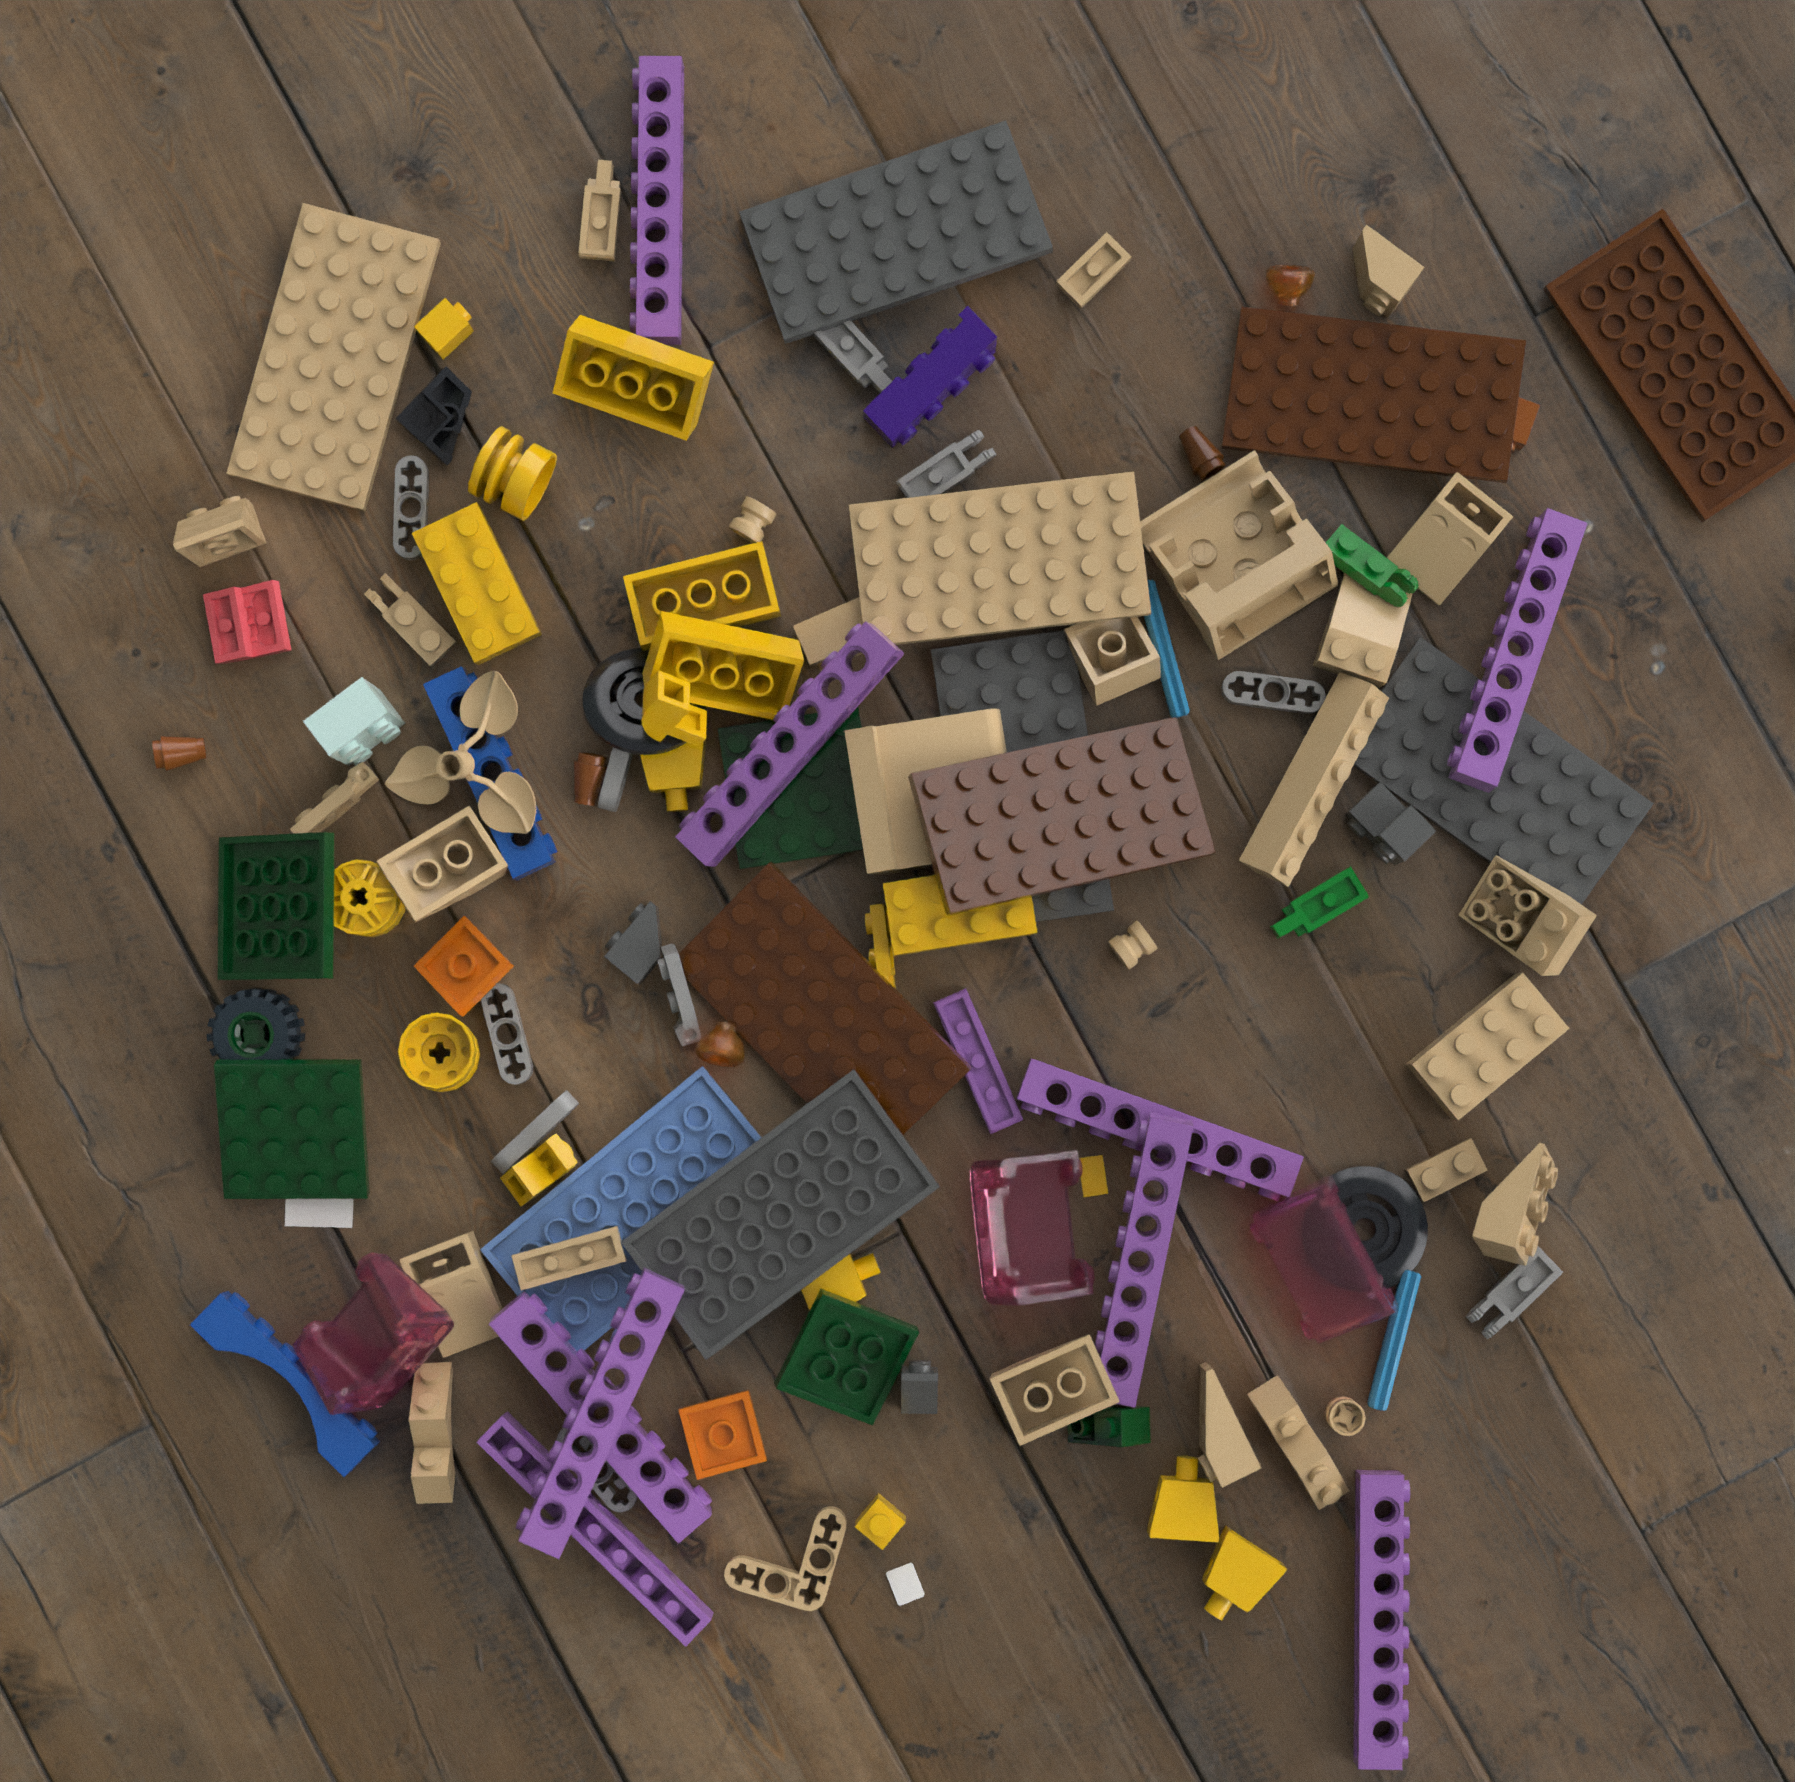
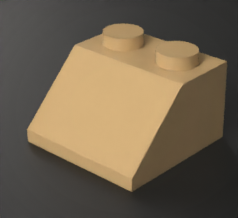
(1382, 272)
(1113, 656)

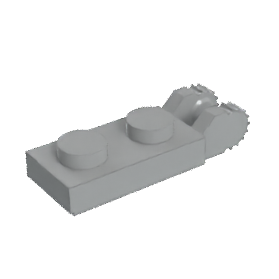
(945, 469)
(1516, 1291)

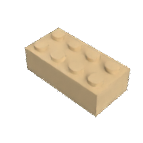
(1487, 1046)

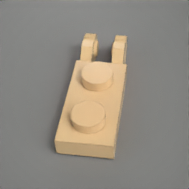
(413, 623)

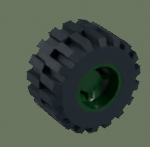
(256, 1027)

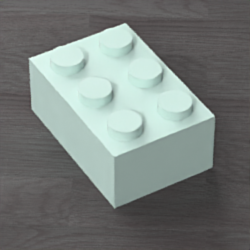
(355, 723)

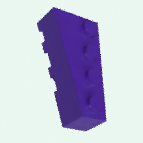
(932, 379)

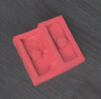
(247, 622)

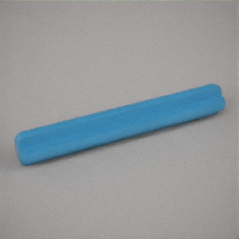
(1161, 640)
(1393, 1341)

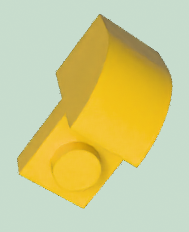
(669, 711)
(539, 1169)

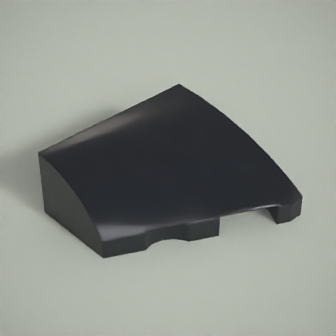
(437, 414)

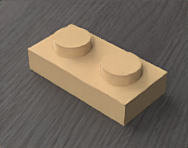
(1093, 270)
(1446, 1169)

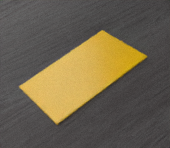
(1093, 1176)

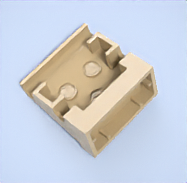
(1238, 554)
(880, 770)

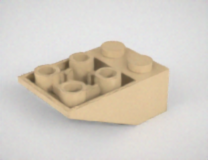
(1449, 537)
(1527, 917)
(1515, 1208)
(462, 1285)

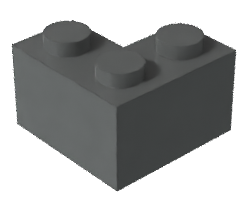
(1388, 825)

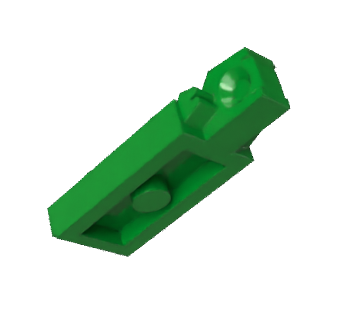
(1321, 904)

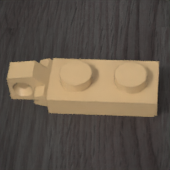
(600, 215)
(336, 801)

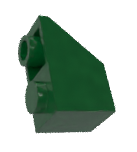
(1113, 1427)

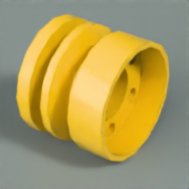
(506, 471)
(383, 905)
(424, 1037)

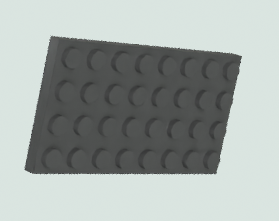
(896, 232)
(1039, 704)
(1552, 806)
(782, 1213)

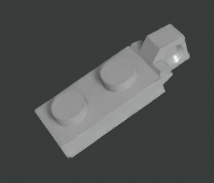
(855, 355)
(679, 999)

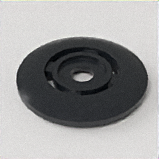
(621, 721)
(1397, 1239)

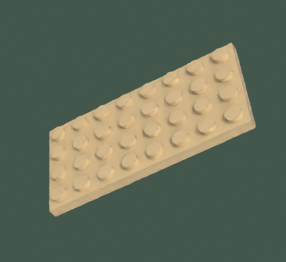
(333, 357)
(1001, 559)

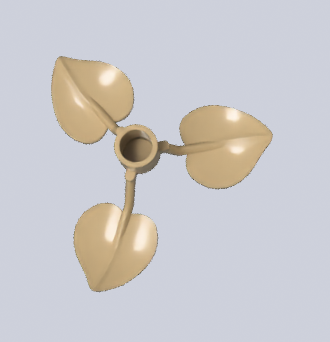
(425, 772)

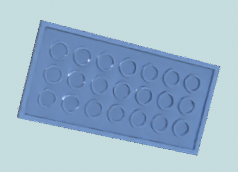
(625, 1186)

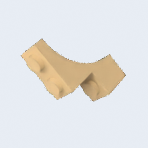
(432, 1434)
(1298, 1442)

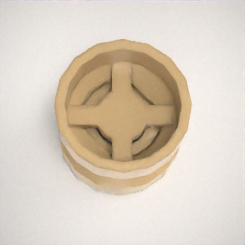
(754, 517)
(1132, 945)
(1350, 1418)

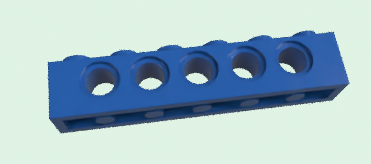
(444, 694)

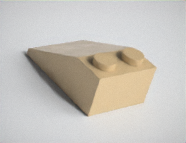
(218, 532)
(1361, 634)
(443, 865)
(1053, 1389)
(1221, 1438)

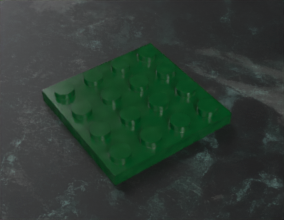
(815, 810)
(276, 907)
(292, 1129)

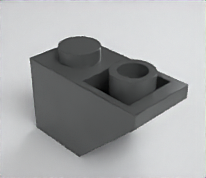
(639, 946)
(919, 1388)

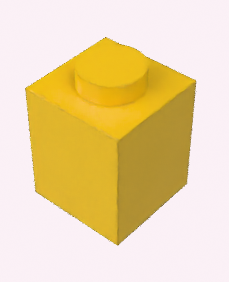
(445, 327)
(880, 1521)

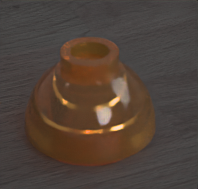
(1289, 282)
(721, 1046)

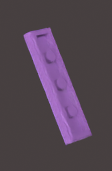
(986, 1076)

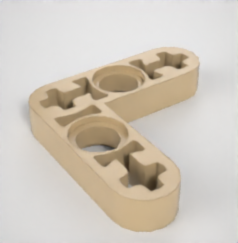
(794, 1579)

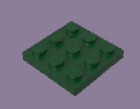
(846, 1357)

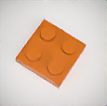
(463, 966)
(722, 1434)

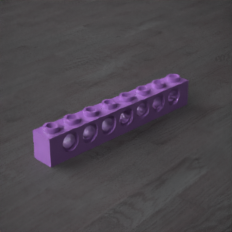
(655, 74)
(1564, 536)
(880, 657)
(1176, 1135)
(1282, 1163)
(676, 1518)
(553, 1534)
(602, 1534)
(1368, 1749)

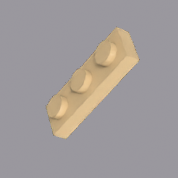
(569, 1258)

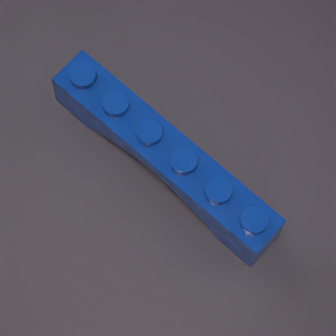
(232, 1328)

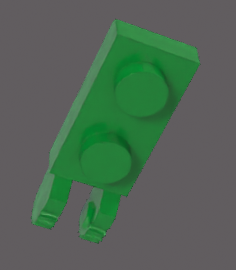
(1371, 567)

